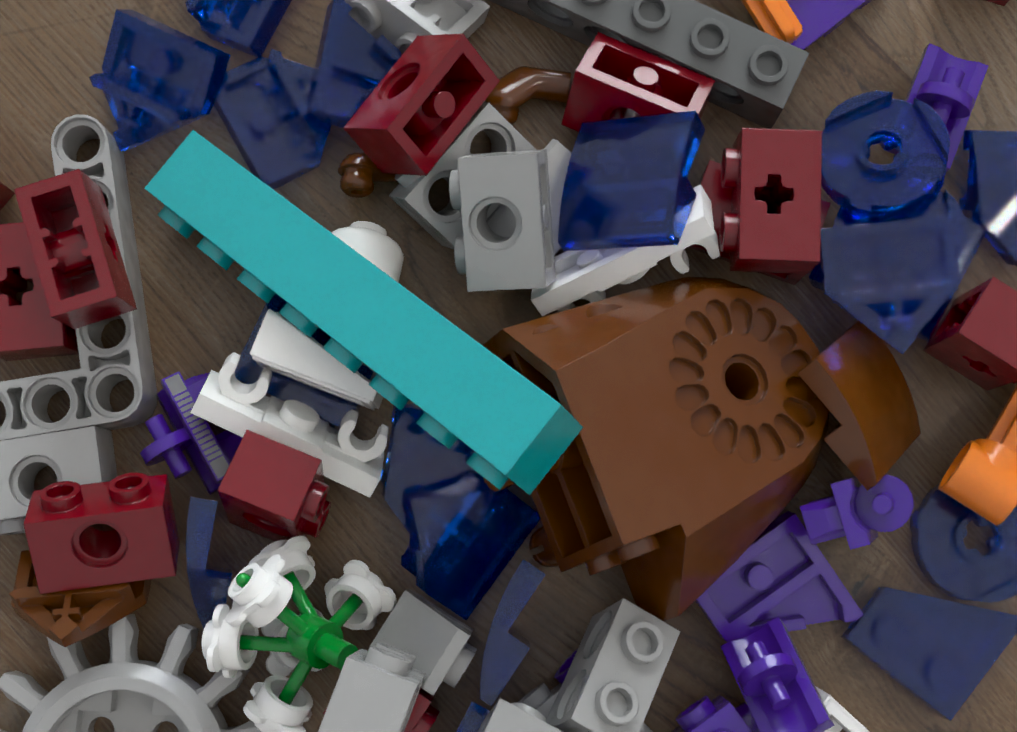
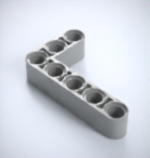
(101, 367)

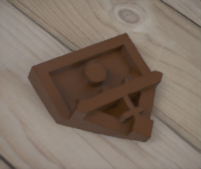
(73, 613)

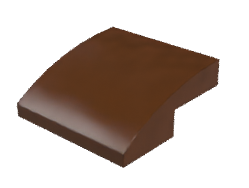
(870, 400)

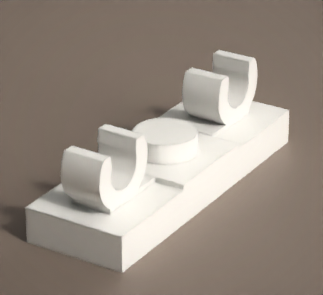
(591, 272)
(294, 424)

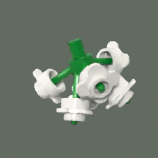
(294, 641)

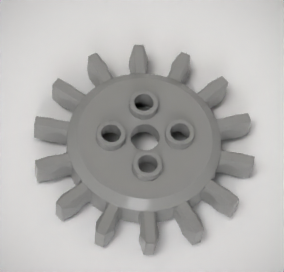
(126, 690)

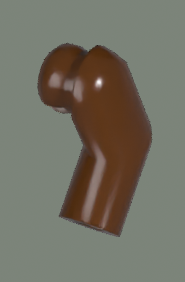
(527, 84)
(359, 174)

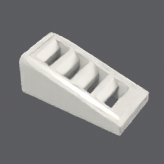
(295, 355)

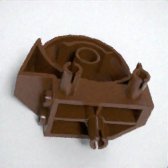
(684, 436)

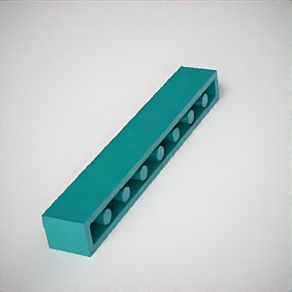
(367, 314)

